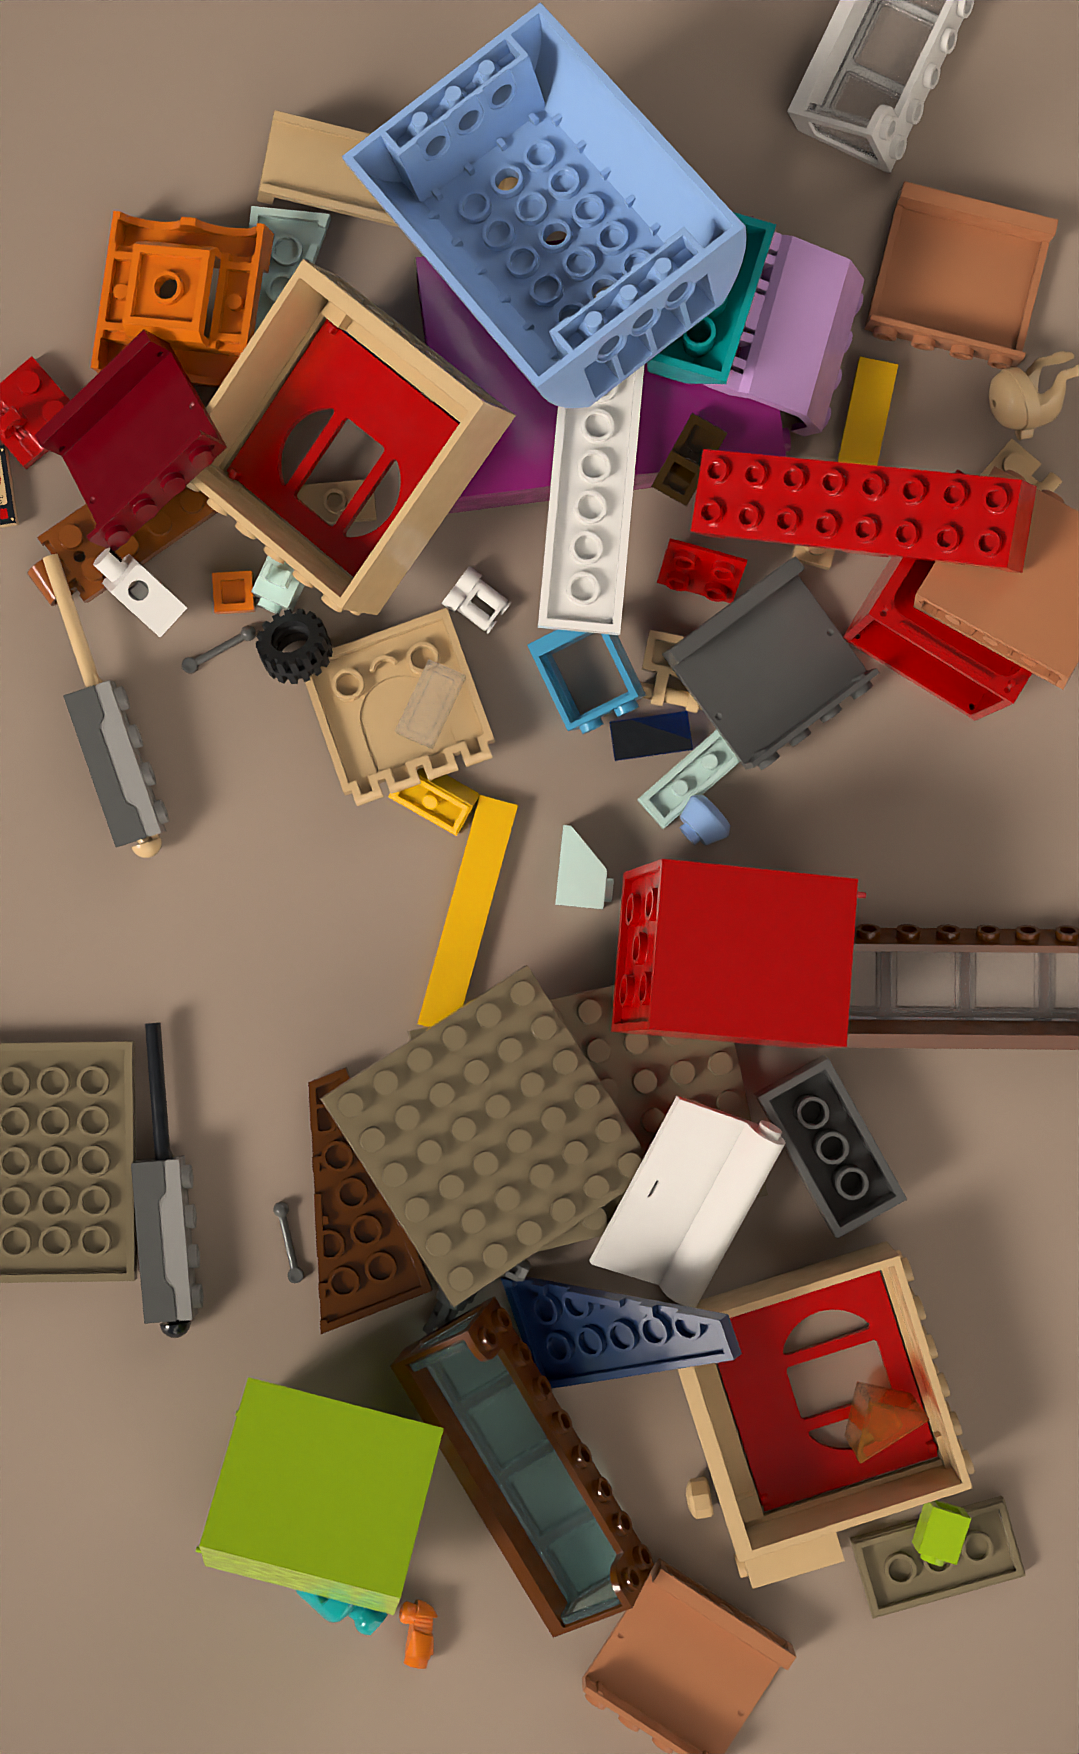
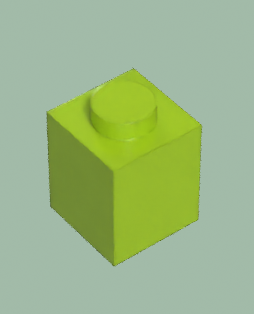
(941, 1532)

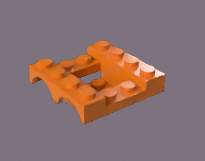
(148, 254)

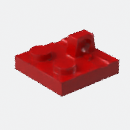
(26, 404)

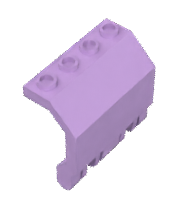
(797, 332)

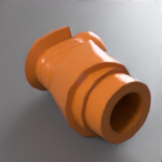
(420, 1638)

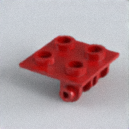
(701, 571)

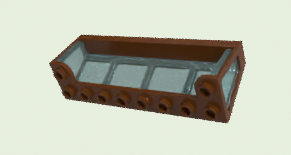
(525, 1469)

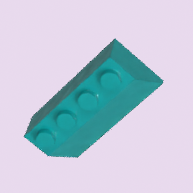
(710, 346)

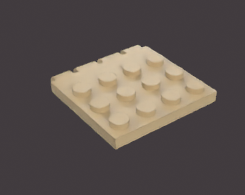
(366, 694)

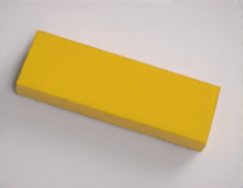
(867, 411)

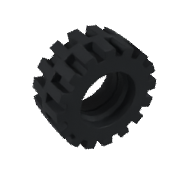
(289, 629)

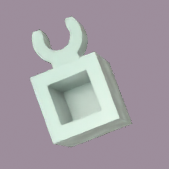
(277, 587)

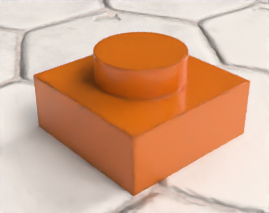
(233, 592)

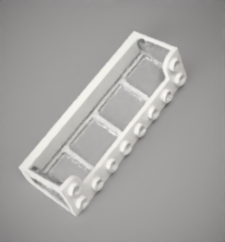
(875, 74)

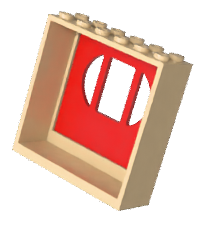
(307, 365)
(777, 1439)

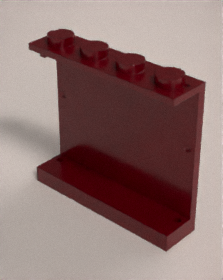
(133, 438)

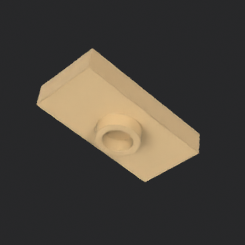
(332, 498)

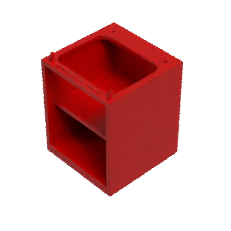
(928, 650)
(735, 954)

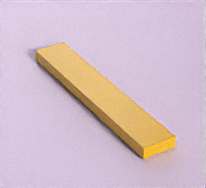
(468, 909)

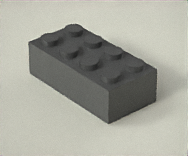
(831, 1146)

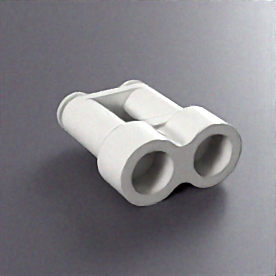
(464, 591)

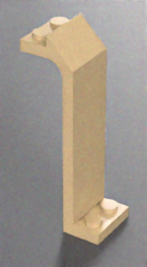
(308, 168)

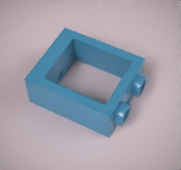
(559, 639)

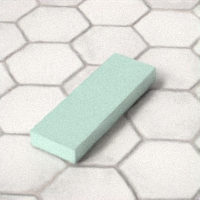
(689, 777)

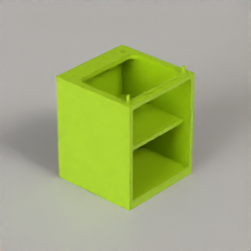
(320, 1496)

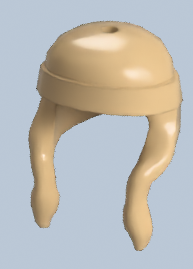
(1016, 397)

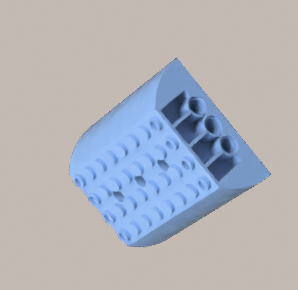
(585, 168)

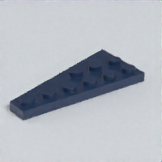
(605, 1335)

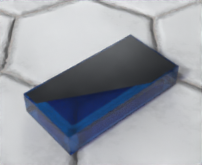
(651, 736)

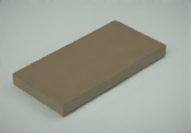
(900, 1580)

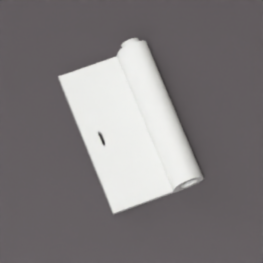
(688, 1199)

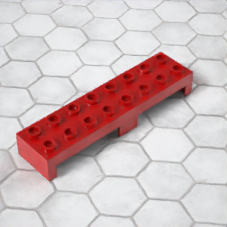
(865, 509)

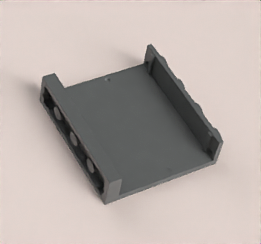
(769, 667)

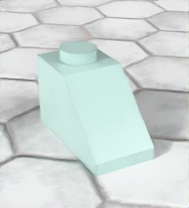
(581, 874)

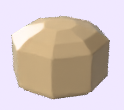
(699, 1497)

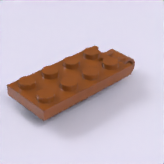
(69, 539)

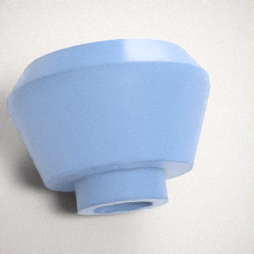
(703, 821)

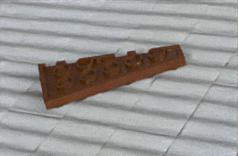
(360, 1245)

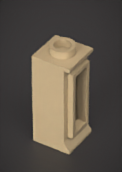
(792, 1561)

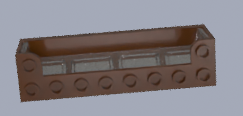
(964, 988)

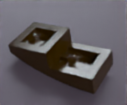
(681, 469)

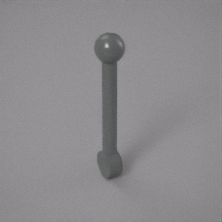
(191, 665)
(295, 1273)

